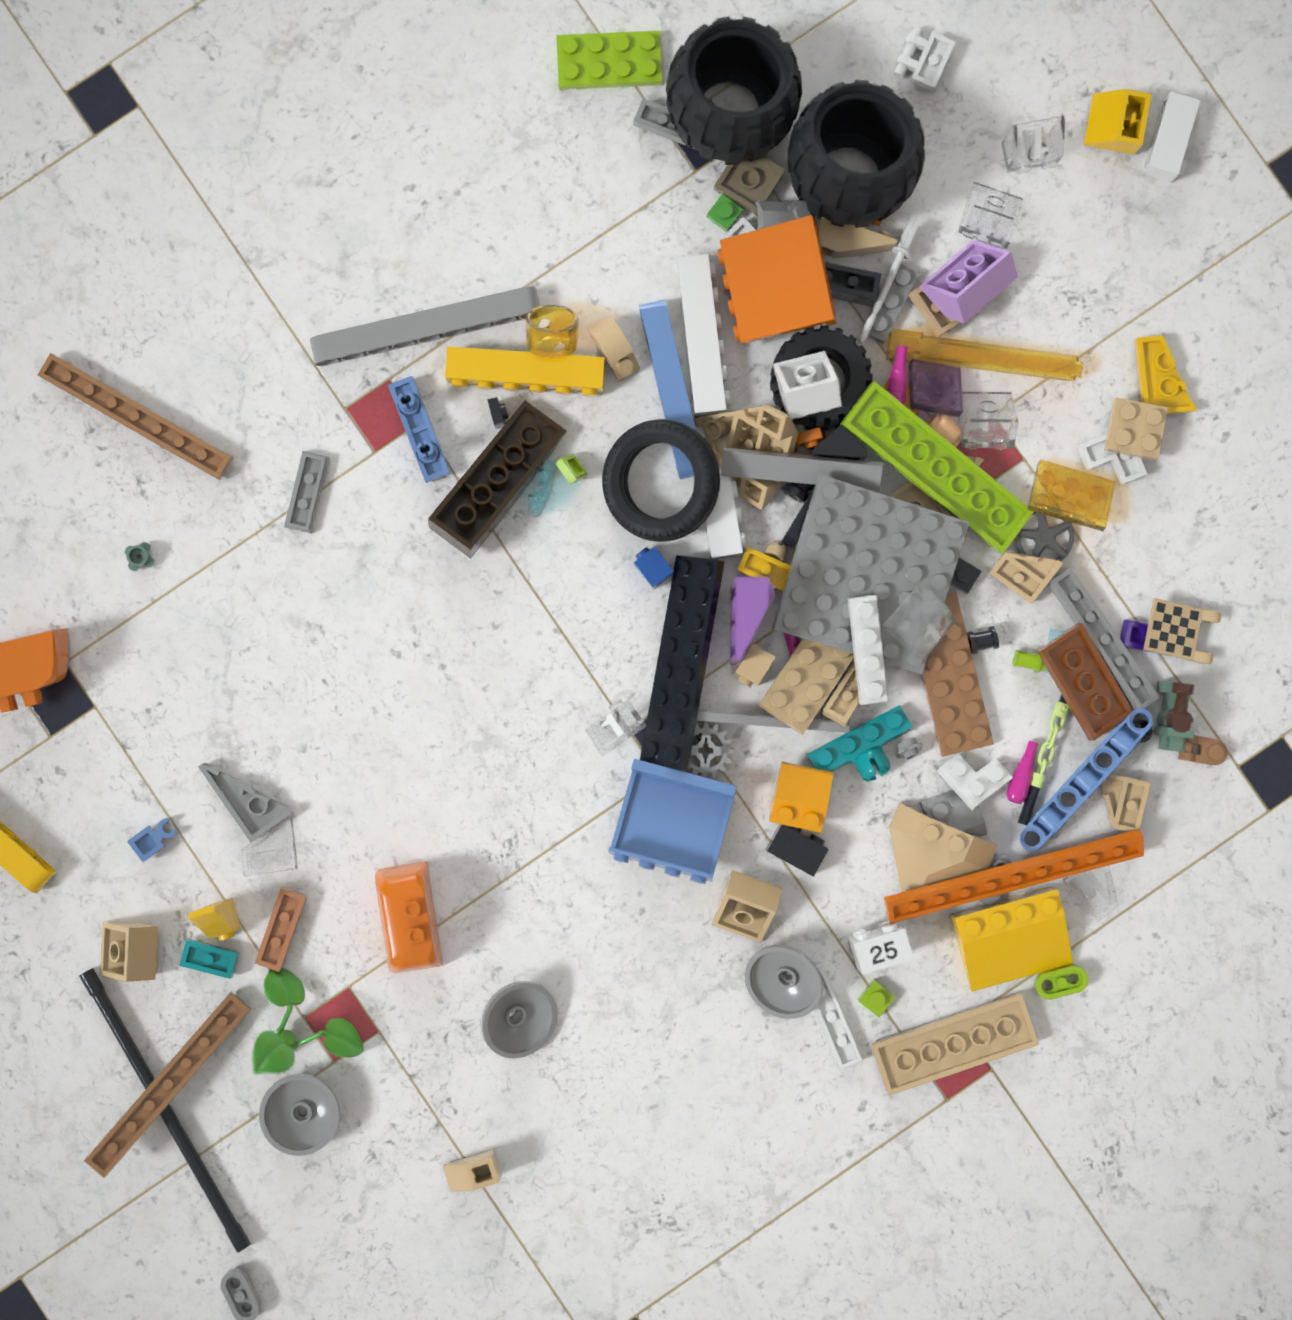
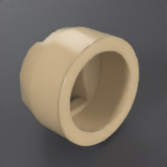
(776, 551)

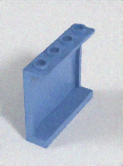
(673, 821)

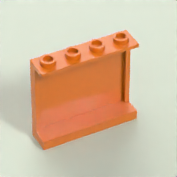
(777, 280)

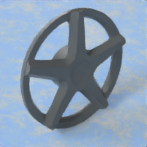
(1046, 536)

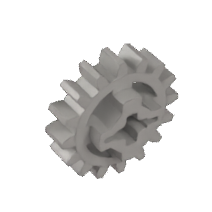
(717, 751)

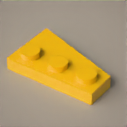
(1158, 376)

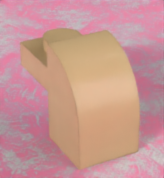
(614, 348)

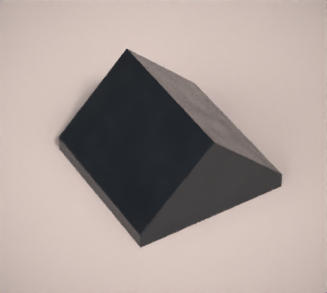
(840, 445)

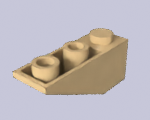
(852, 241)

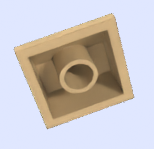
(747, 906)
(129, 951)

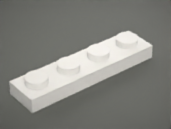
(867, 649)

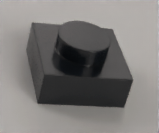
(498, 412)
(964, 576)

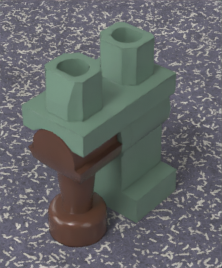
(1173, 718)

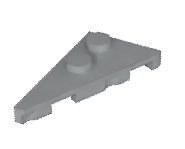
(249, 808)

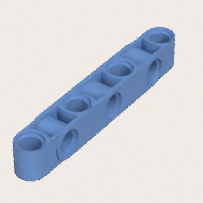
(1086, 779)

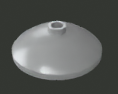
(777, 991)
(525, 1029)
(287, 1127)

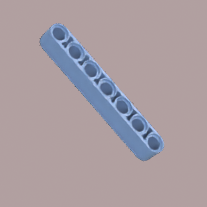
(668, 374)

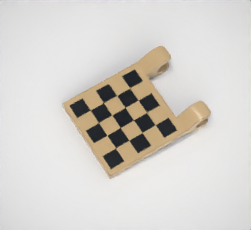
(1175, 630)

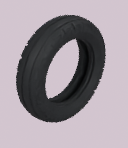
(705, 480)

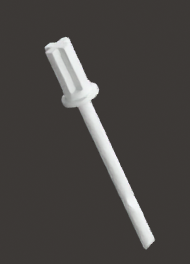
(902, 251)

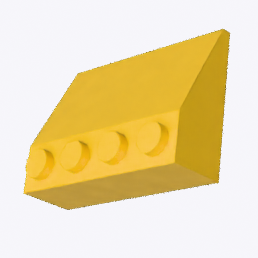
(1013, 938)

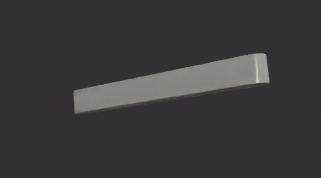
(423, 326)

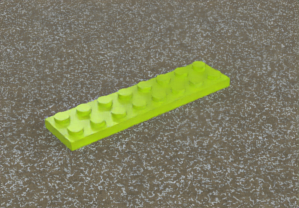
(936, 467)

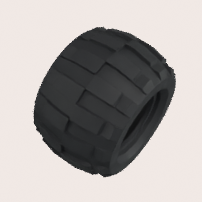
(743, 55)
(863, 119)

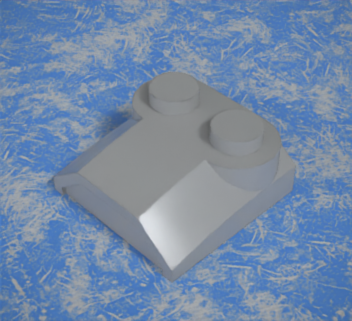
(773, 213)
(954, 812)

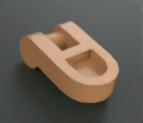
(1210, 751)

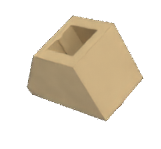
(473, 1172)

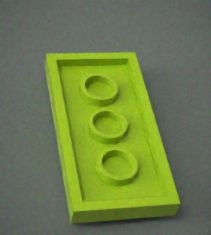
(609, 60)

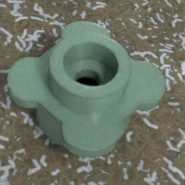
(132, 553)

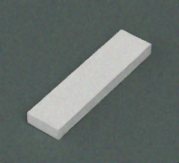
(836, 1026)

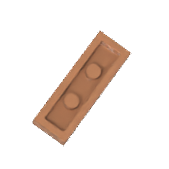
(281, 929)

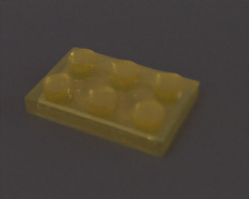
(1071, 495)

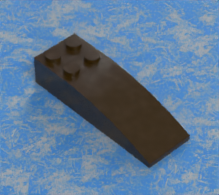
(496, 479)

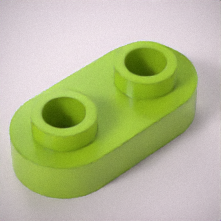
(1060, 982)

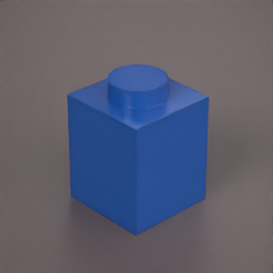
(653, 566)

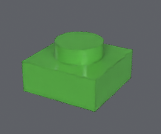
(724, 213)

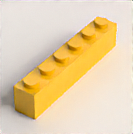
(524, 370)

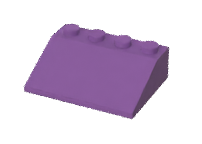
(747, 607)

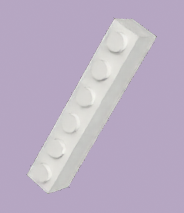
(702, 335)

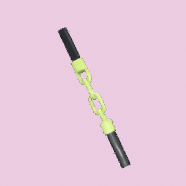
(1038, 778)

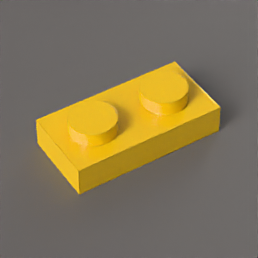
(763, 566)

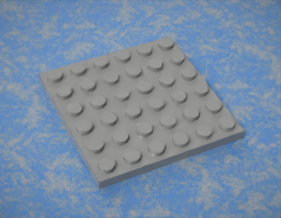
(863, 547)

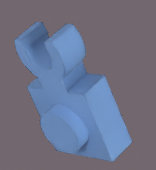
(149, 842)

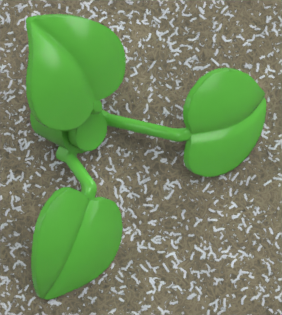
(274, 1050)

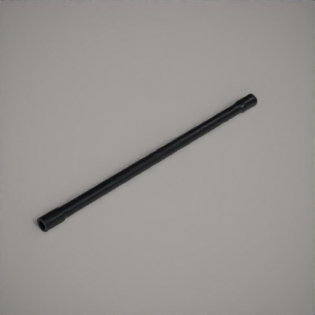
(232, 1227)

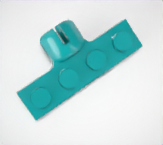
(863, 745)

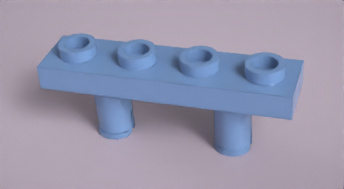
(419, 429)

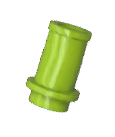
(1028, 661)

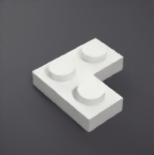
(1125, 466)
(974, 786)

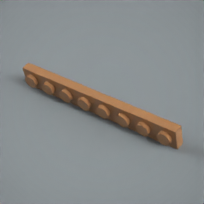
(135, 416)
(167, 1085)

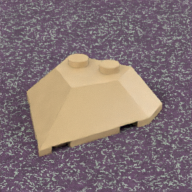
(751, 429)
(934, 851)

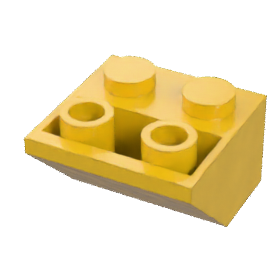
(1117, 120)

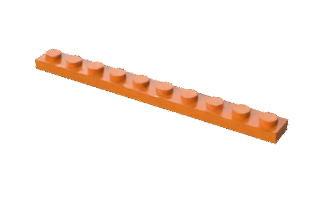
(1014, 876)

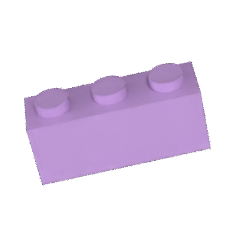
(970, 280)

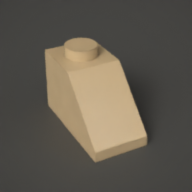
(754, 666)

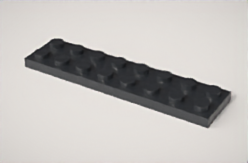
(682, 661)

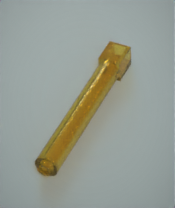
(984, 356)

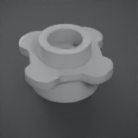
(909, 749)

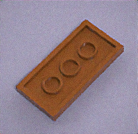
(1085, 681)

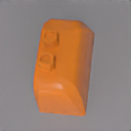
(31, 665)
(408, 918)

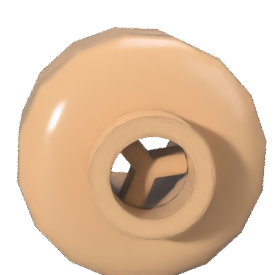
(945, 427)

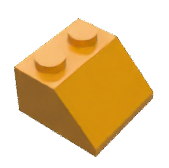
(801, 797)

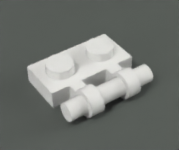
(932, 61)

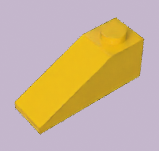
(217, 919)

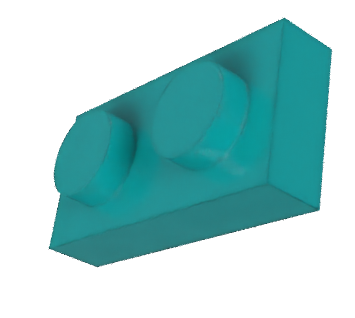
(209, 958)

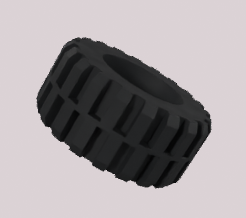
(845, 354)

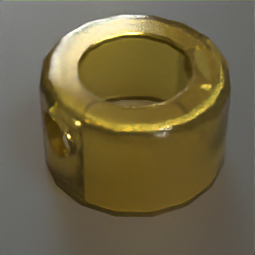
(561, 329)

